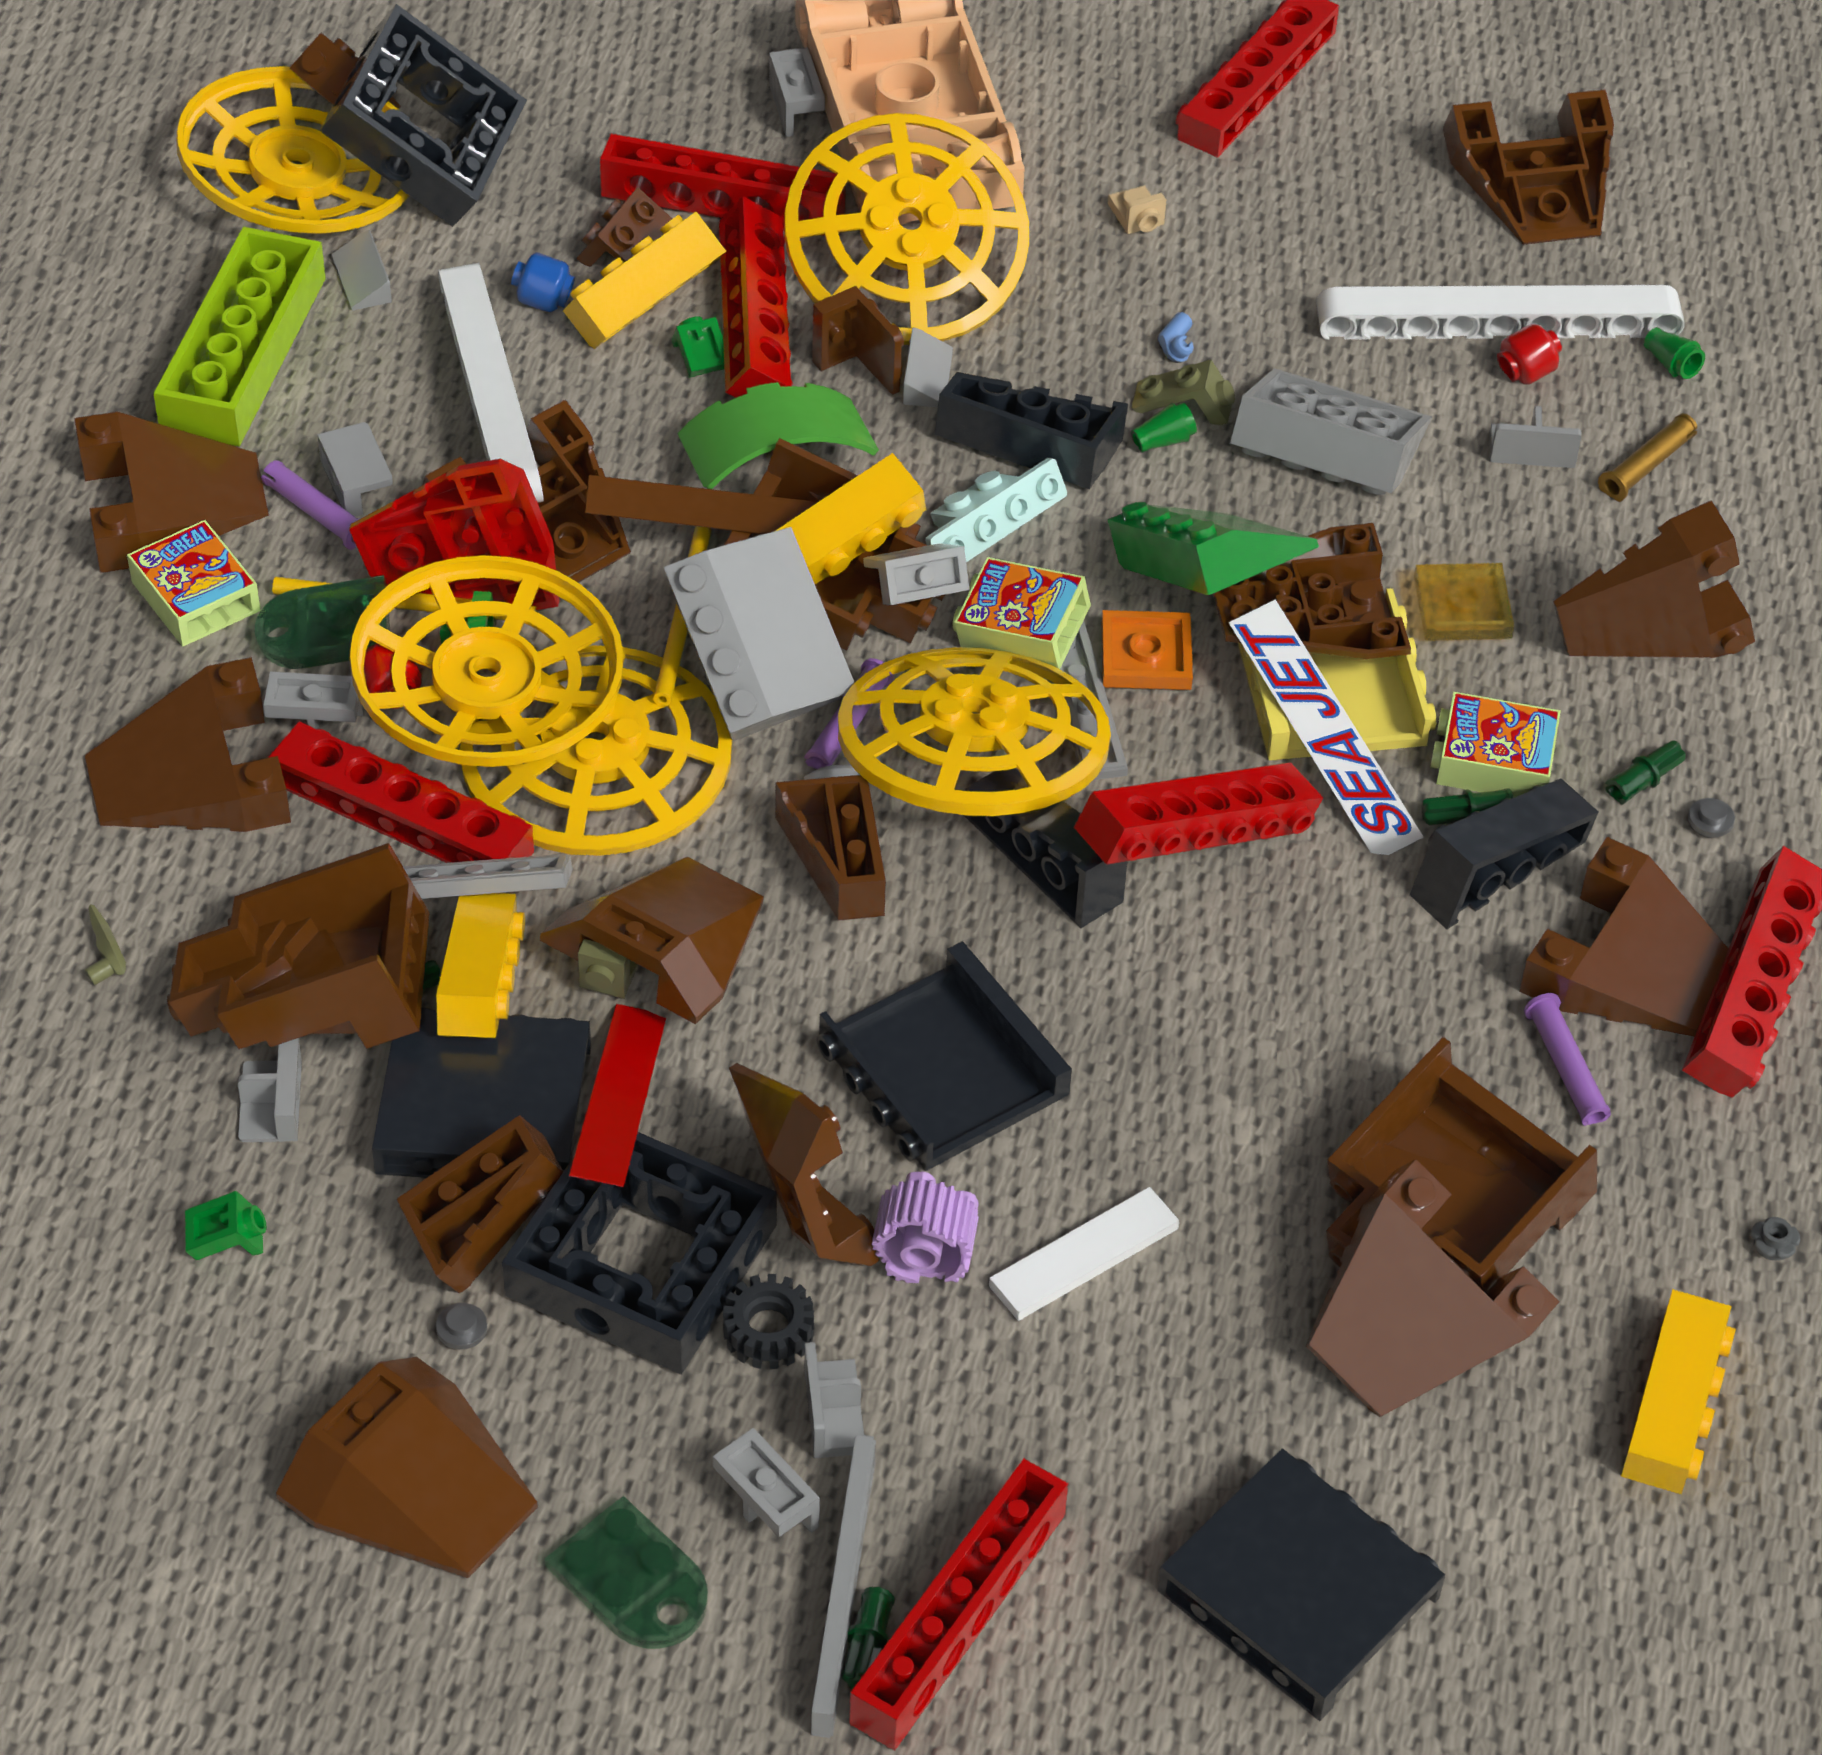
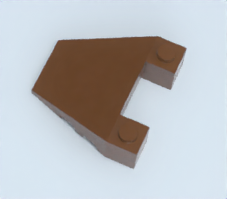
(1538, 186)
(566, 460)
(172, 483)
(1654, 597)
(176, 763)
(1649, 960)
(1406, 1311)

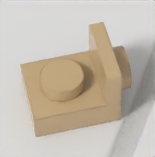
(1138, 209)

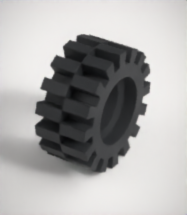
(761, 1297)

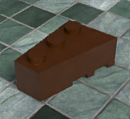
(836, 840)
(480, 1200)

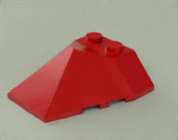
(460, 514)

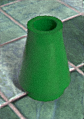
(1677, 354)
(1167, 427)

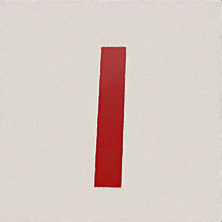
(618, 1096)

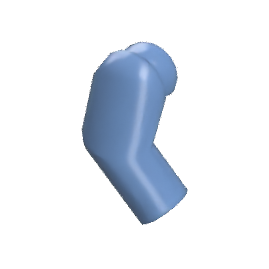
(1173, 338)

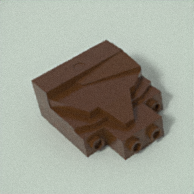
(854, 595)
(311, 957)
(1499, 1167)

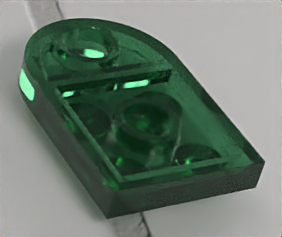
(318, 622)
(628, 1574)

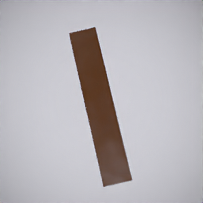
(690, 505)

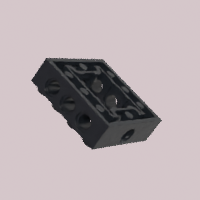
(481, 105)
(561, 1277)

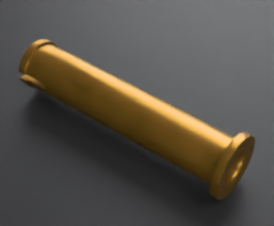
(1647, 457)

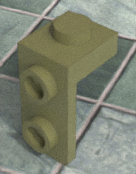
(1191, 381)
(604, 969)

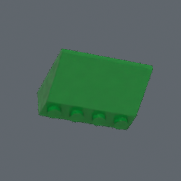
(1200, 547)

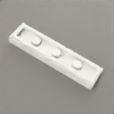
(1083, 1253)

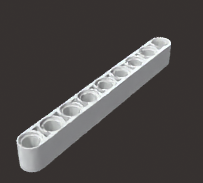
(1497, 311)
(487, 370)

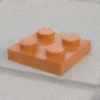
(1146, 650)

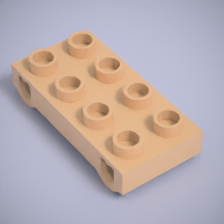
(909, 61)

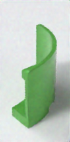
(751, 425)

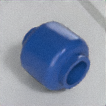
(543, 282)

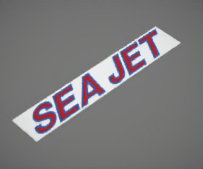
(1326, 730)

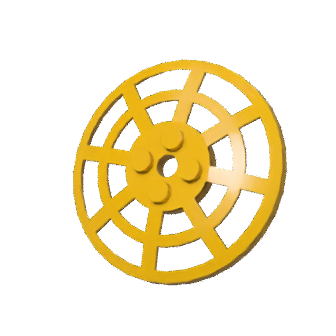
(271, 157)
(906, 248)
(488, 648)
(998, 723)
(611, 759)

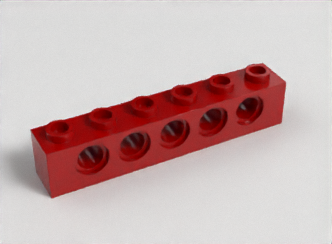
(1256, 74)
(706, 179)
(754, 298)
(397, 800)
(1197, 812)
(1757, 975)
(958, 1604)

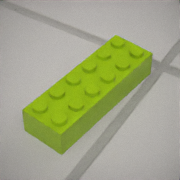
(240, 335)

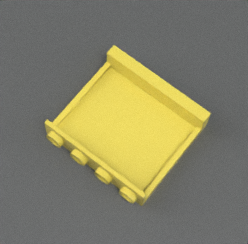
(1378, 695)

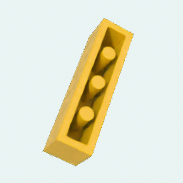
(644, 279)
(857, 517)
(479, 965)
(1677, 1393)

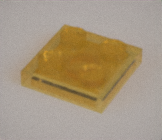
(1463, 601)

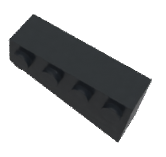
(1031, 425)
(1499, 847)
(1052, 853)

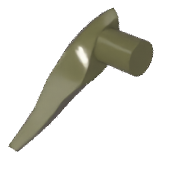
(113, 960)

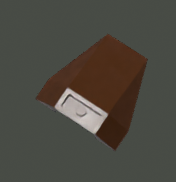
(1327, 596)
(674, 922)
(794, 1142)
(408, 1471)

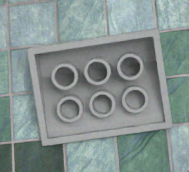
(1329, 431)
(760, 631)

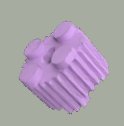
(925, 1229)

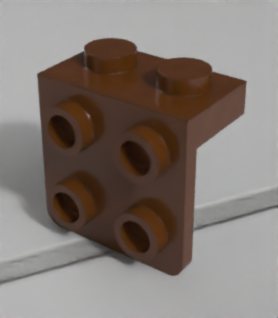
(327, 66)
(625, 228)
(852, 327)

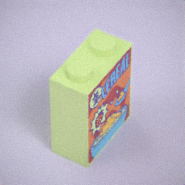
(194, 583)
(1022, 611)
(1495, 744)

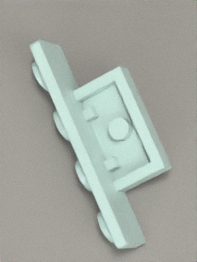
(996, 507)

